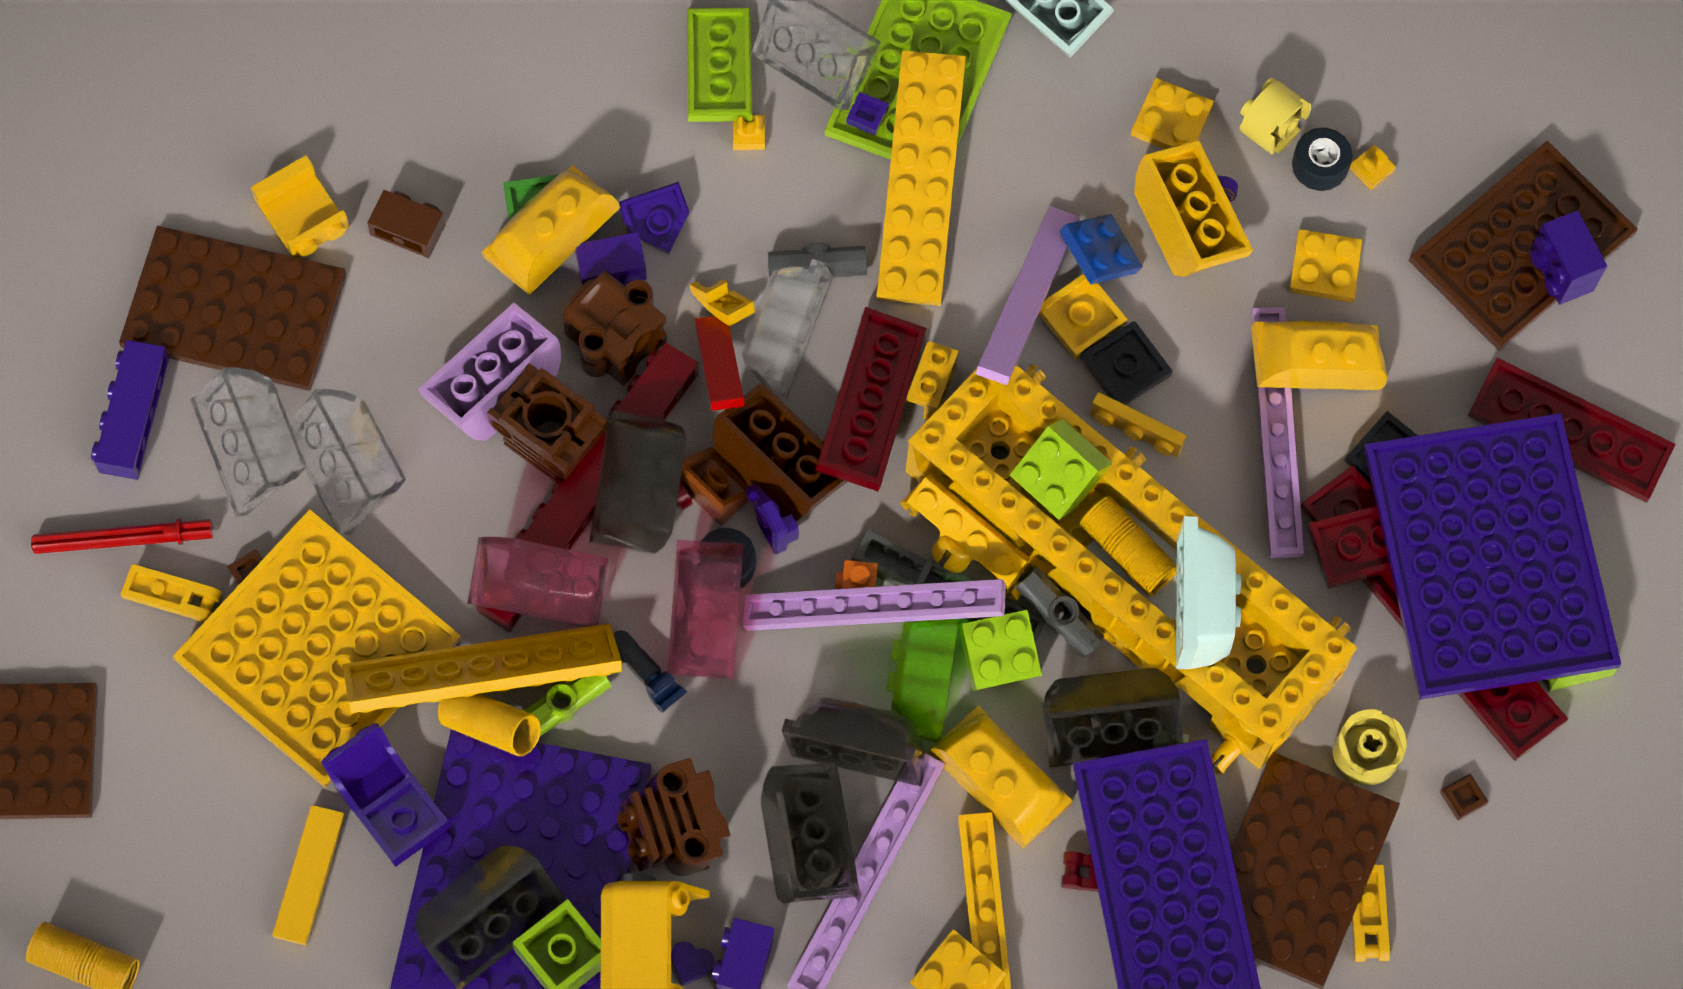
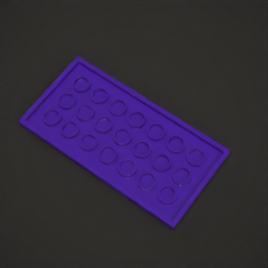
(1165, 870)

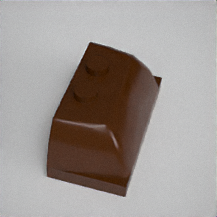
(774, 450)

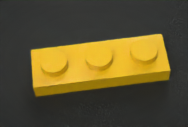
(1137, 425)

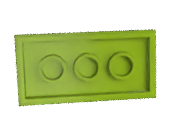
(719, 64)

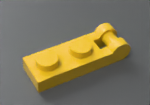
(169, 593)
(1372, 919)

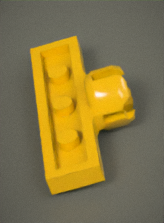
(966, 534)

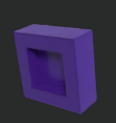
(867, 113)

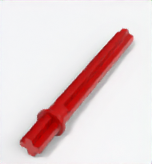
(122, 536)

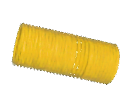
(1134, 551)
(491, 722)
(75, 956)

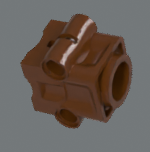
(614, 326)

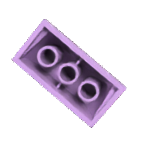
(488, 368)

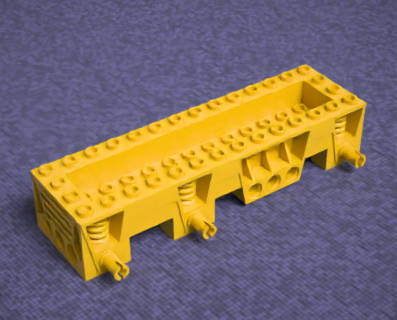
(1295, 644)

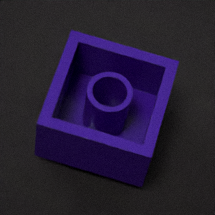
(1567, 258)

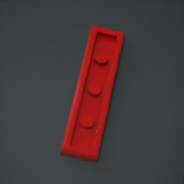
(719, 363)

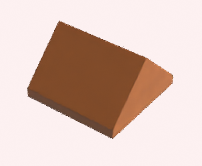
(713, 485)

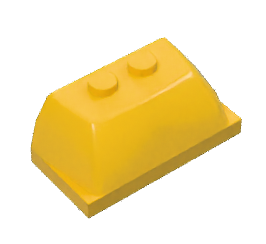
(1188, 210)
(550, 228)
(1318, 355)
(1001, 777)

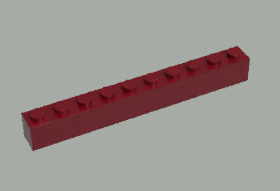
(573, 499)

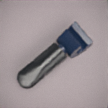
(659, 685)

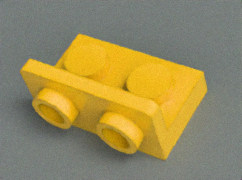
(933, 377)

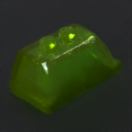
(923, 674)

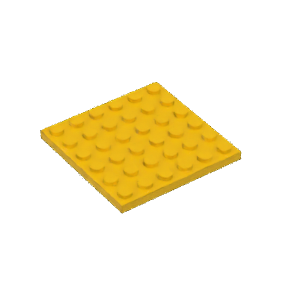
(291, 626)

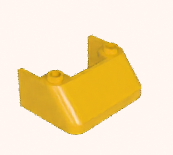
(639, 931)

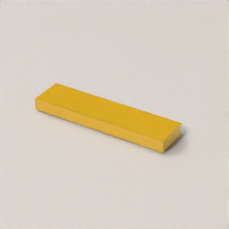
(308, 875)

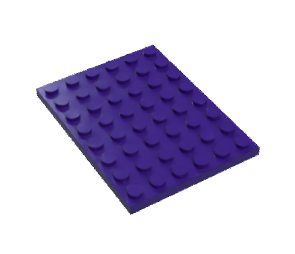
(1491, 556)
(548, 803)

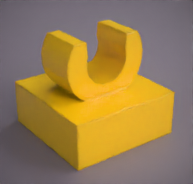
(749, 134)
(1372, 167)

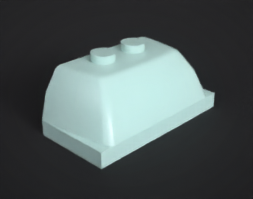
(1064, 21)
(1204, 596)

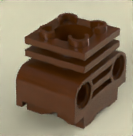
(539, 399)
(670, 821)

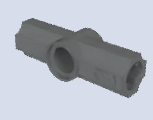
(839, 260)
(1073, 625)

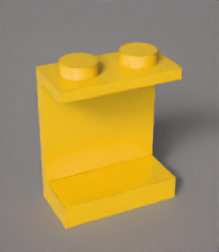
(299, 208)

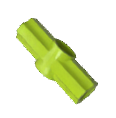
(577, 692)

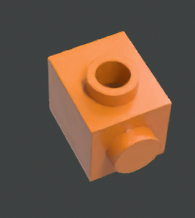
(856, 575)

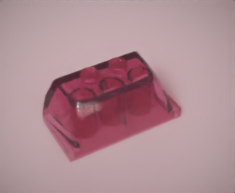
(538, 580)
(705, 609)

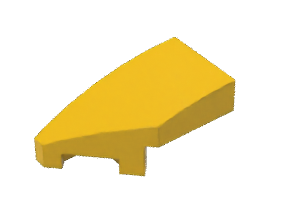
(724, 304)

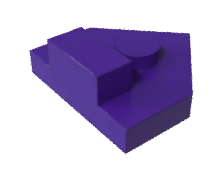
(656, 215)
(776, 530)

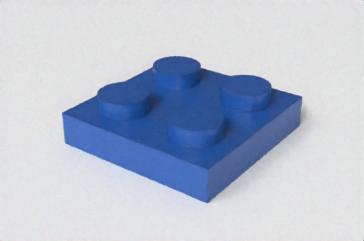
(1100, 249)

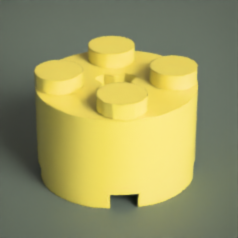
(1274, 116)
(1379, 732)

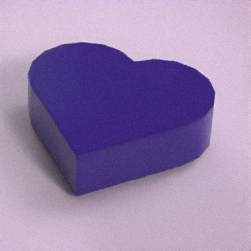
(691, 962)

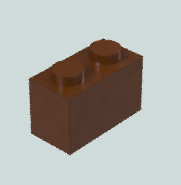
(406, 223)

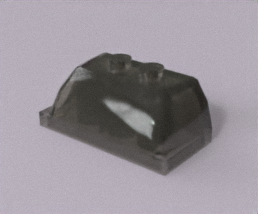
(638, 483)
(1110, 715)
(858, 740)
(808, 833)
(486, 911)

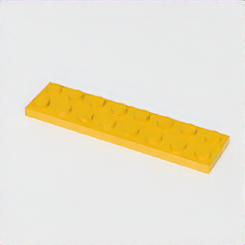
(921, 178)
(481, 668)

